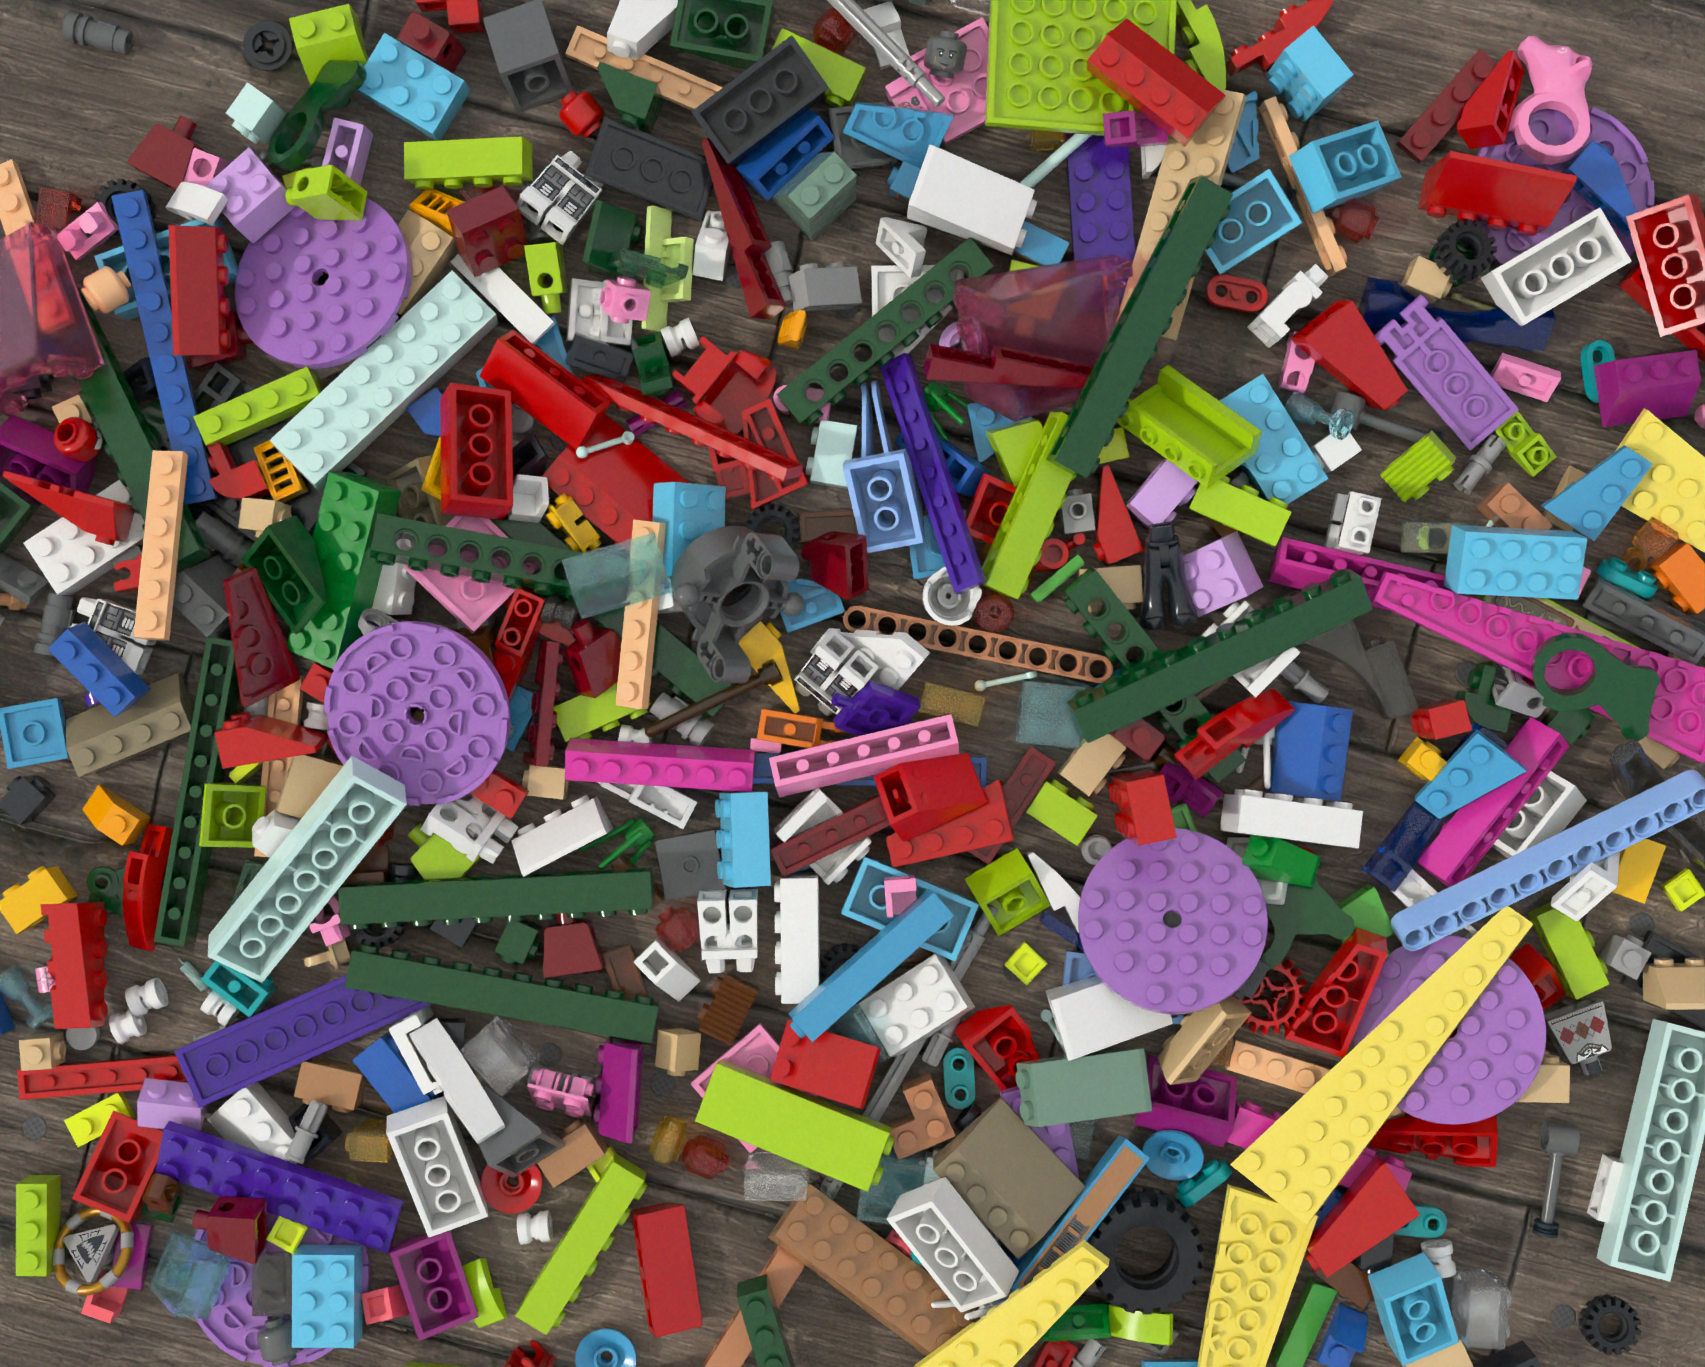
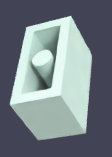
(255, 115)
(833, 446)

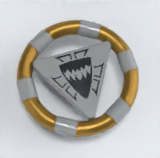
(91, 1252)

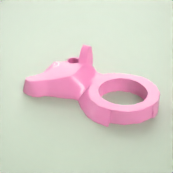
(1559, 85)

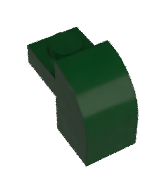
(653, 364)
(1479, 704)

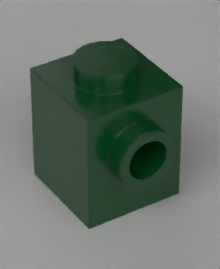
(1569, 724)
(519, 942)

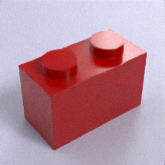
(1441, 719)

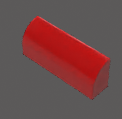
(544, 389)
(666, 1268)

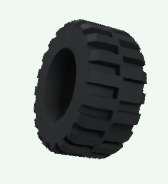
(1179, 1270)

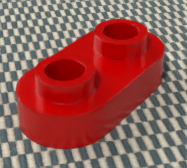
(1235, 293)

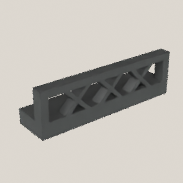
(1648, 619)

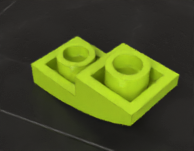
(1524, 445)
(485, 1297)
(1151, 1328)

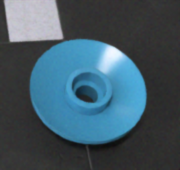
(1173, 1155)
(605, 1339)

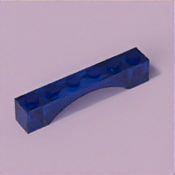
(1385, 299)
(1407, 839)

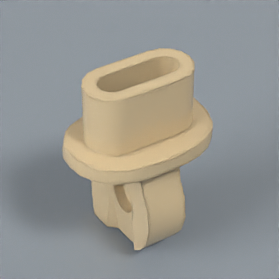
(335, 953)

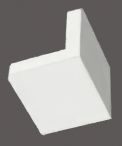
(529, 498)

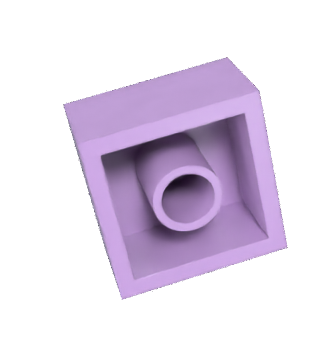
(253, 195)
(1161, 494)
(1220, 574)

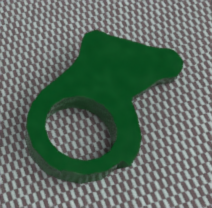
(327, 93)
(1616, 685)
(1304, 912)

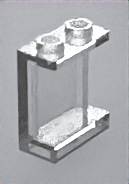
(774, 1178)

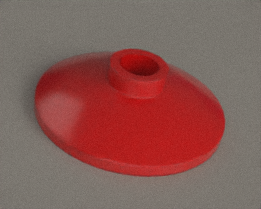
(509, 1197)

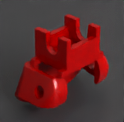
(727, 384)

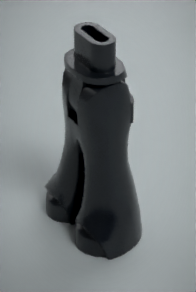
(1165, 562)

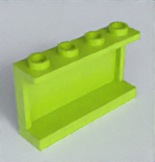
(1191, 428)

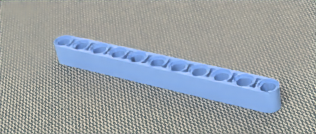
(1550, 861)

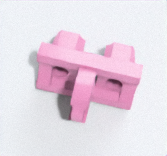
(93, 221)
(330, 926)

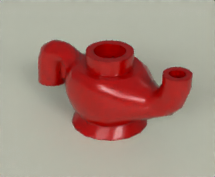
(1057, 552)

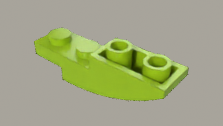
(1201, 32)

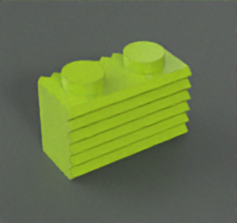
(1418, 467)

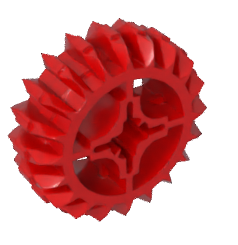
(1278, 990)

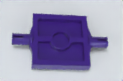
(874, 709)

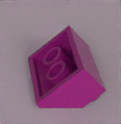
(1655, 382)
(32, 453)
(619, 1088)
(1196, 1108)
(432, 1283)

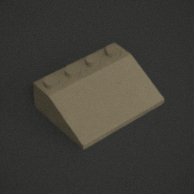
(1008, 1177)

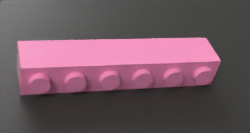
(863, 755)

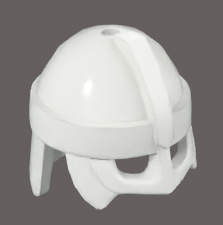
(952, 610)

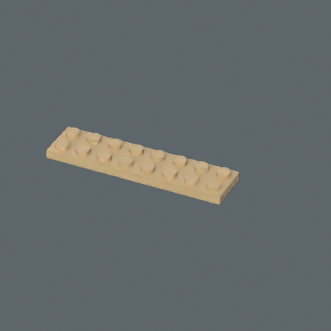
(1203, 155)

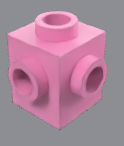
(625, 300)

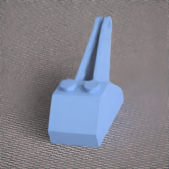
(883, 486)

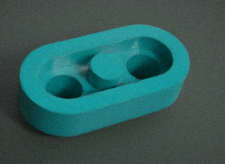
(1604, 353)
(1617, 572)
(958, 1078)
(1194, 1189)
(1419, 1226)

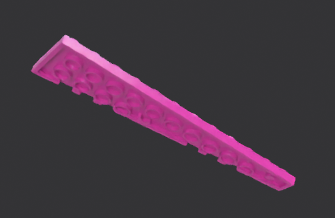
(1513, 638)

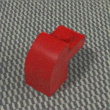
(463, 15)
(730, 474)
(234, 481)

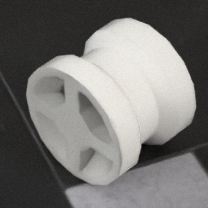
(317, 717)
(126, 1026)

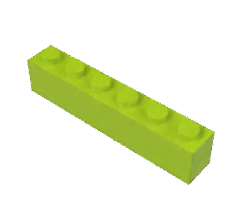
(1028, 516)
(581, 1243)

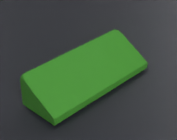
(1304, 1324)

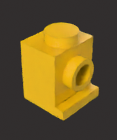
(1422, 759)

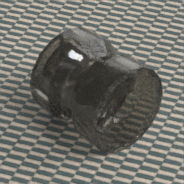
(558, 610)

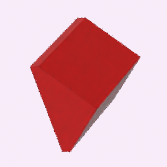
(988, 508)

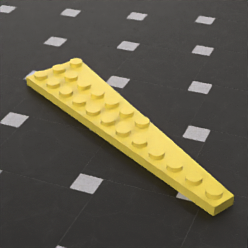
(1674, 483)
(1333, 1123)
(1251, 1279)
(1024, 1317)

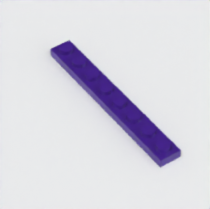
(932, 474)

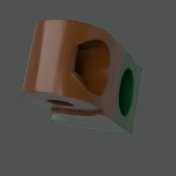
(162, 1198)

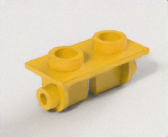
(578, 536)

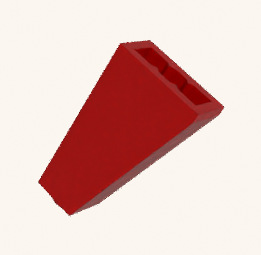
(1351, 354)
(1360, 1219)

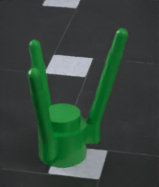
(937, 400)
(638, 835)

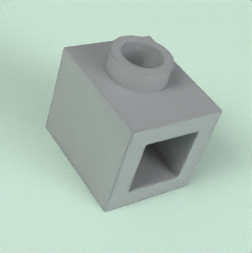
(1077, 513)
(1625, 955)

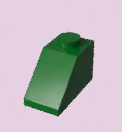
(1280, 861)

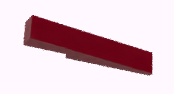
(745, 235)
(1004, 367)

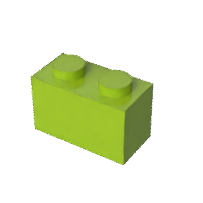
(1062, 812)

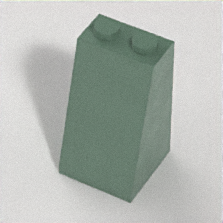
(818, 194)
(1084, 1088)

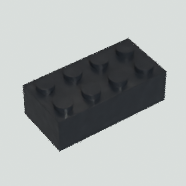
(761, 101)

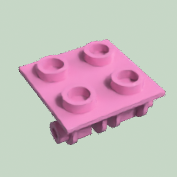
(547, 1098)

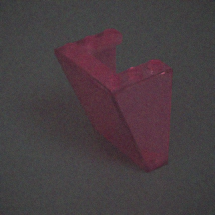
(1040, 310)
(40, 315)

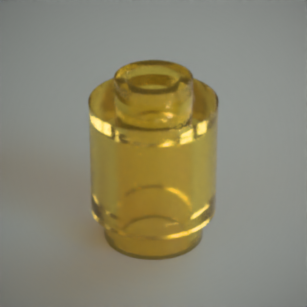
(668, 1140)

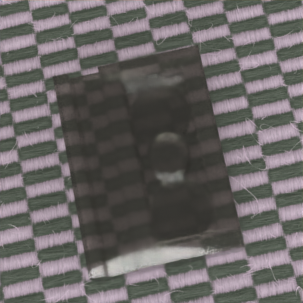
(272, 1284)

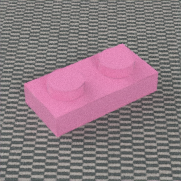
(1525, 377)

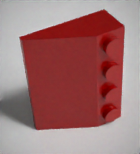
(1494, 192)
(611, 483)

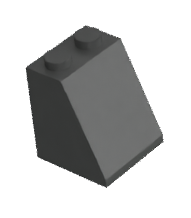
(528, 55)
(202, 598)
(521, 1141)

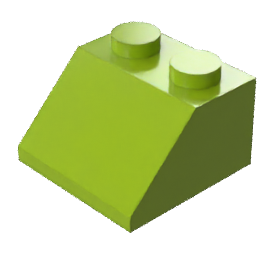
(328, 36)
(230, 814)
(1010, 888)

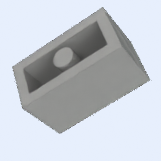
(825, 288)

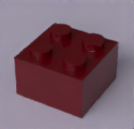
(488, 231)

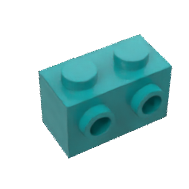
(239, 989)

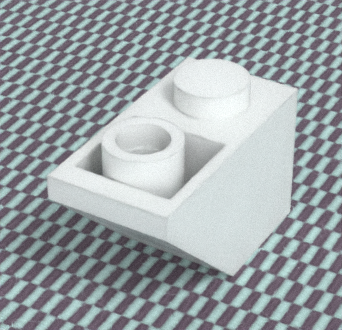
(712, 248)
(667, 970)

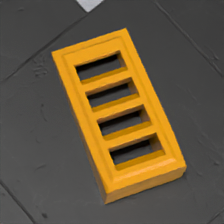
(435, 216)
(793, 330)
(278, 494)

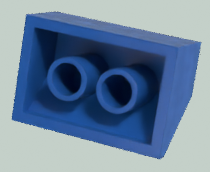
(1311, 752)

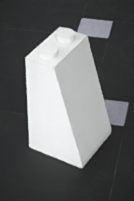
(970, 201)
(1095, 1018)

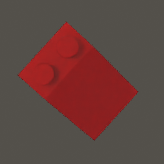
(263, 738)
(827, 1066)
(120, 1168)

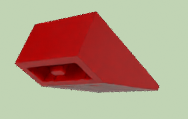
(928, 793)

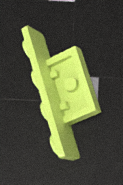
(672, 252)

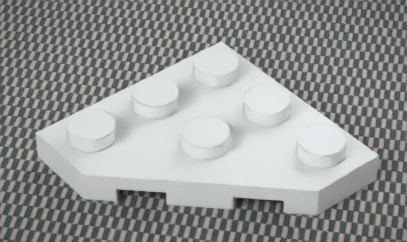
(888, 284)
(894, 654)

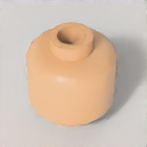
(106, 289)

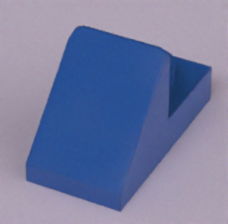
(1343, 1337)

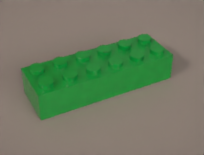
(349, 576)

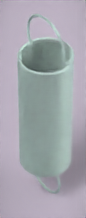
(194, 975)

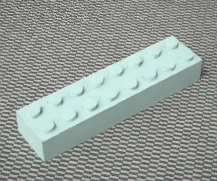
(385, 380)
(307, 869)
(1659, 1154)

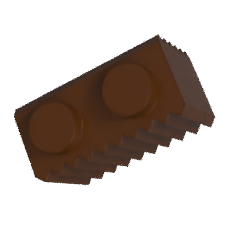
(728, 1007)

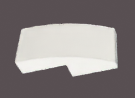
(197, 202)

